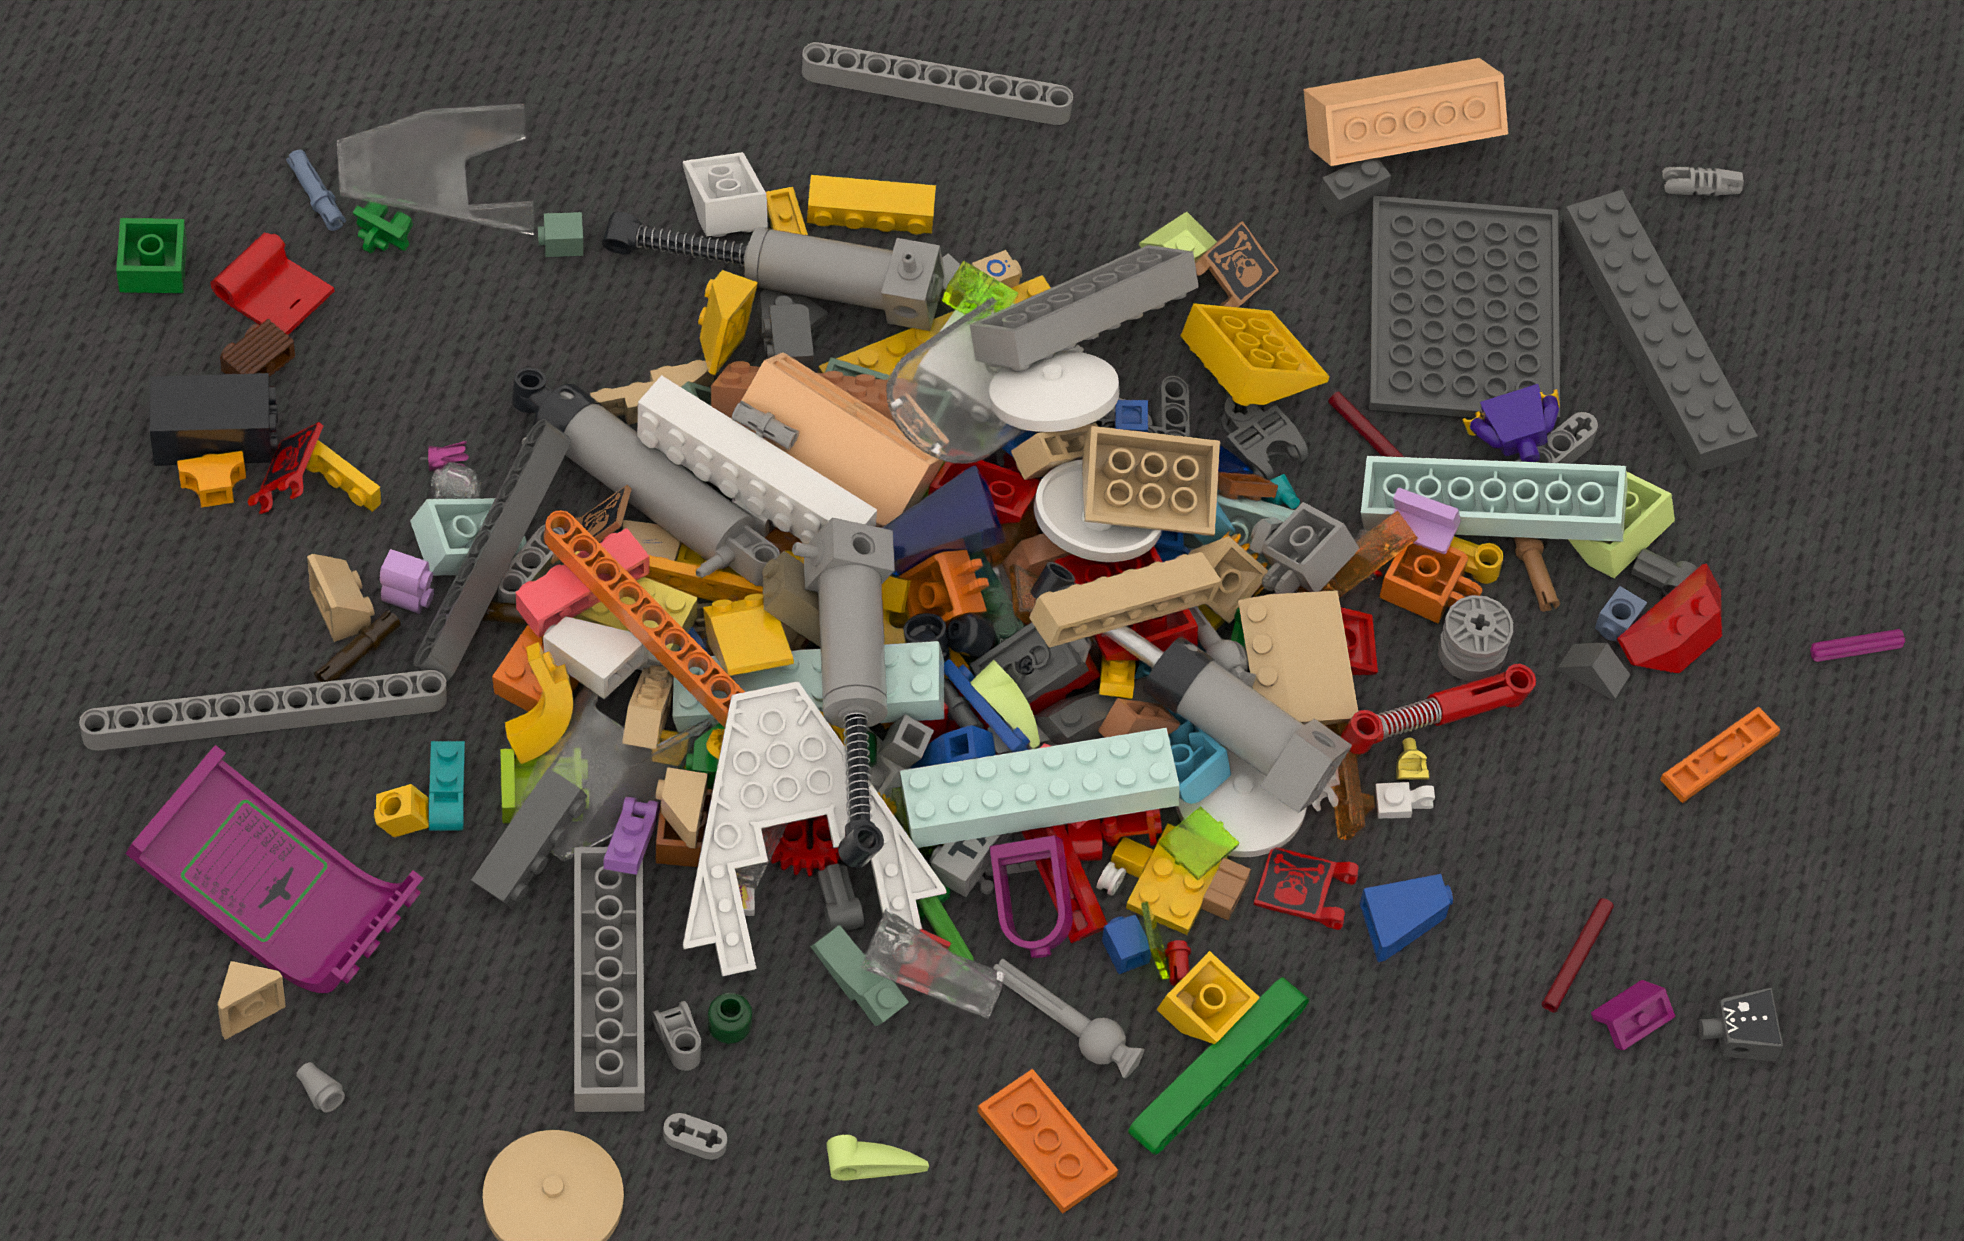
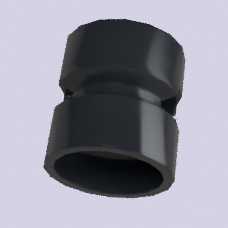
(927, 628)

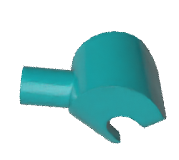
(1284, 493)

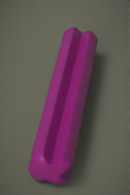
(1857, 645)

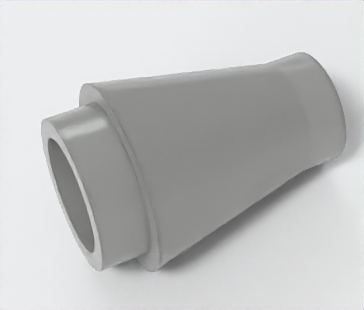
(321, 1088)

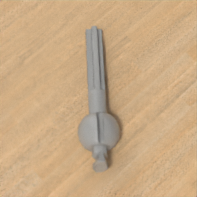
(1225, 652)
(1099, 1039)

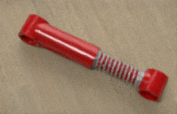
(1441, 707)

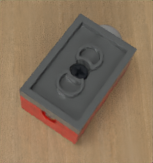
(1042, 671)

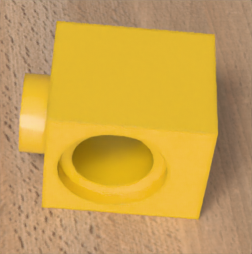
(402, 810)

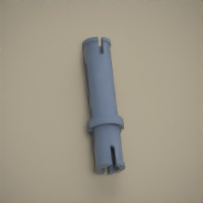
(321, 199)

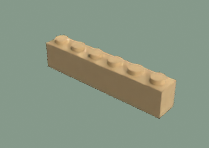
(1124, 599)

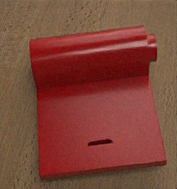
(270, 286)

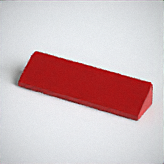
(1086, 911)

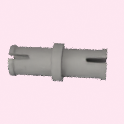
(765, 425)

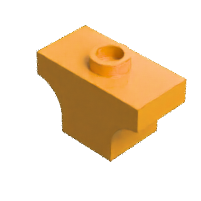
(212, 476)

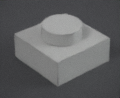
(1262, 532)

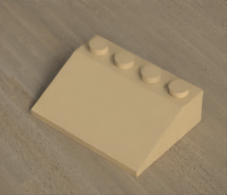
(1150, 480)
(1300, 654)

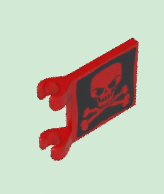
(287, 466)
(1300, 885)

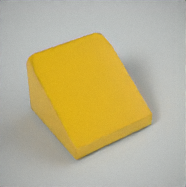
(1131, 856)

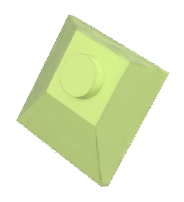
(1182, 234)

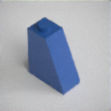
(1403, 912)

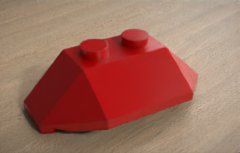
(1677, 626)

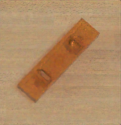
(1388, 538)
(1351, 802)

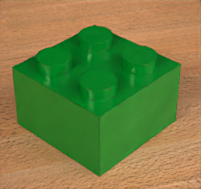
(151, 255)

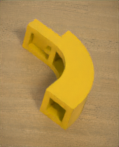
(547, 722)

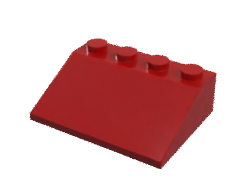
(1159, 631)

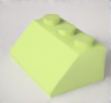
(1646, 517)

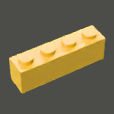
(871, 204)

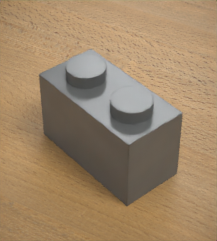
(1353, 187)

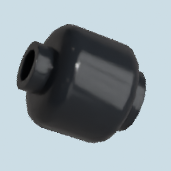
(971, 635)

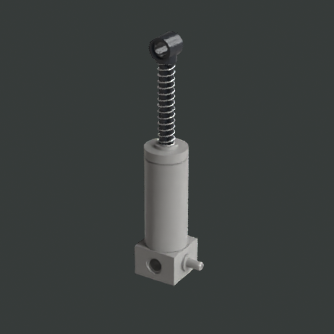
(898, 280)
(847, 570)

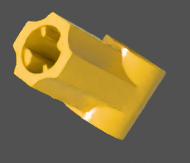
(1478, 554)

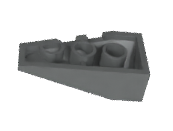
(1082, 715)

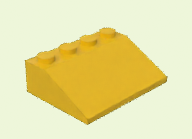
(1250, 353)

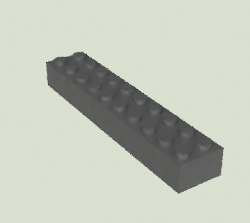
(1658, 332)

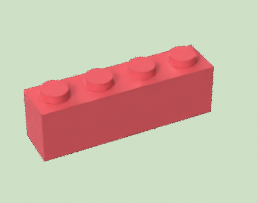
(563, 594)

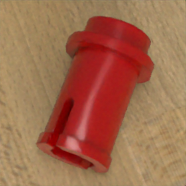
(1178, 960)

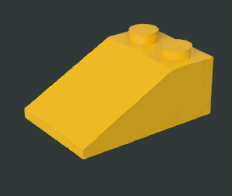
(725, 317)
(746, 635)

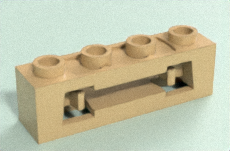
(649, 707)

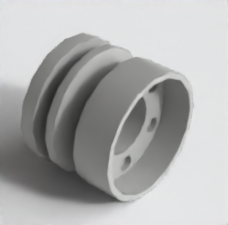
(1475, 638)

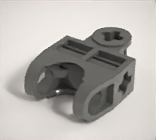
(1259, 434)

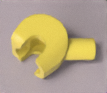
(1411, 762)

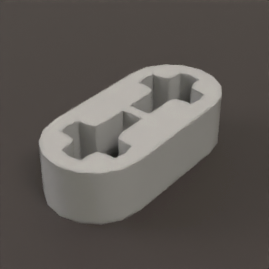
(695, 1136)

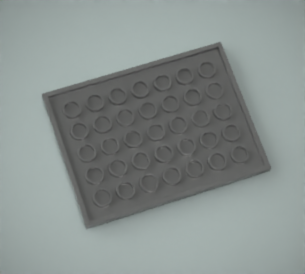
(1461, 304)

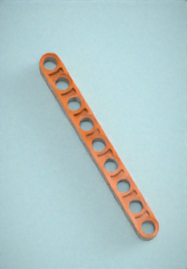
(635, 614)

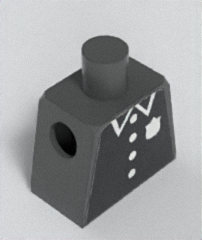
(1745, 1026)

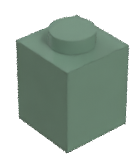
(562, 234)

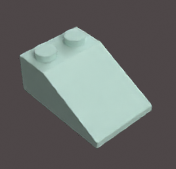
(448, 529)

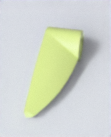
(1007, 700)
(869, 1160)

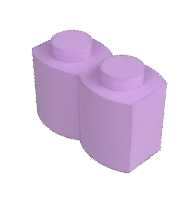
(406, 582)

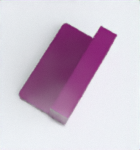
(1635, 1013)

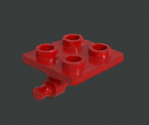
(1132, 824)

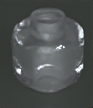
(456, 482)

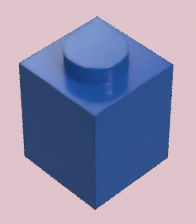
(1126, 943)

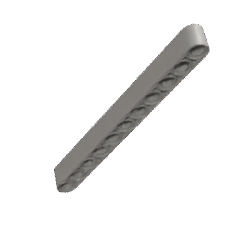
(247, 706)

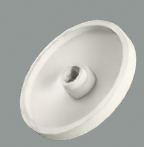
(1055, 392)
(1061, 518)
(1248, 811)

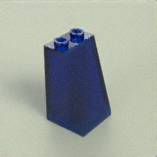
(949, 519)

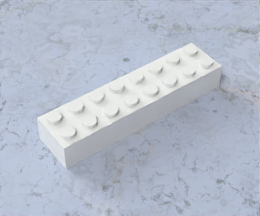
(743, 463)

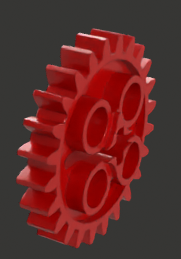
(797, 852)

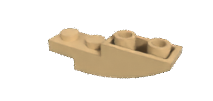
(625, 399)

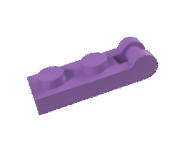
(631, 836)

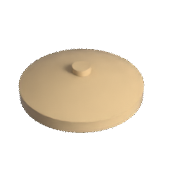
(553, 1190)

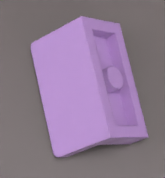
(1429, 519)

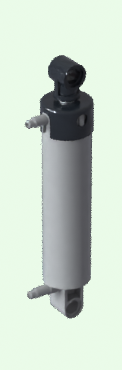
(659, 487)

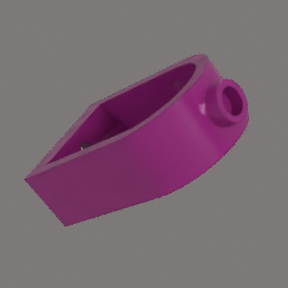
(1028, 851)

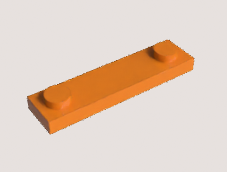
(1720, 754)

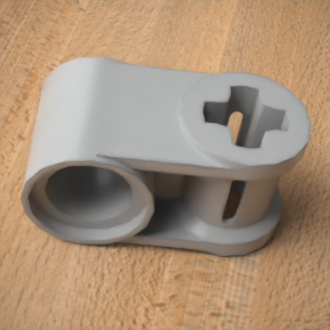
(677, 1030)

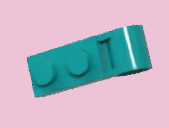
(446, 786)

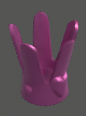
(440, 456)

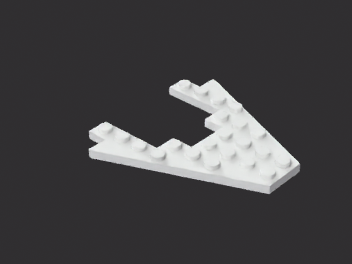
(773, 770)

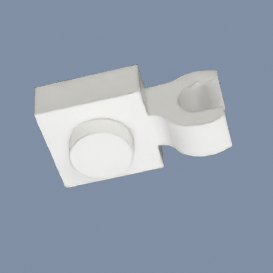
(1397, 800)

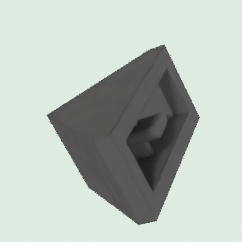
(1595, 667)

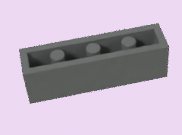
(530, 838)

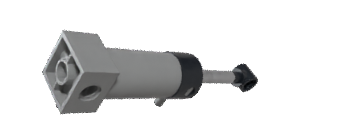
(1190, 682)

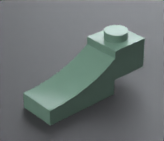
(843, 960)

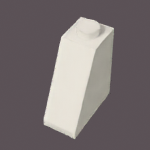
(595, 653)

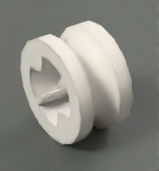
(1111, 878)

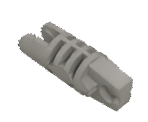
(1702, 181)

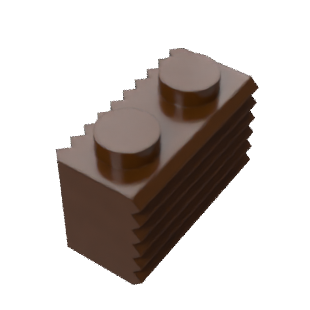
(260, 351)

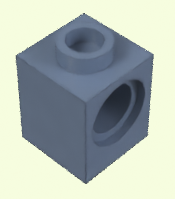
(1623, 605)

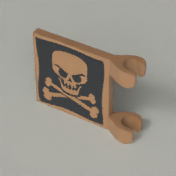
(1237, 265)
(605, 517)

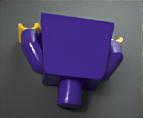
(1516, 421)

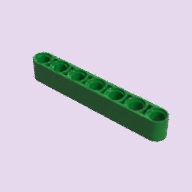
(1218, 1066)

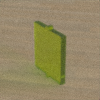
(1199, 843)
(1155, 940)

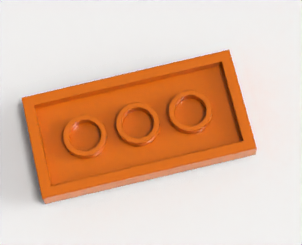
(1047, 1141)

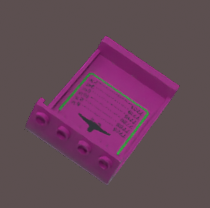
(268, 878)

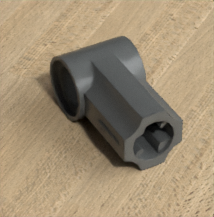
(1661, 571)
(840, 903)

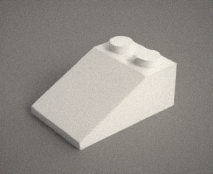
(726, 194)

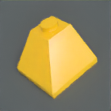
(1207, 1001)

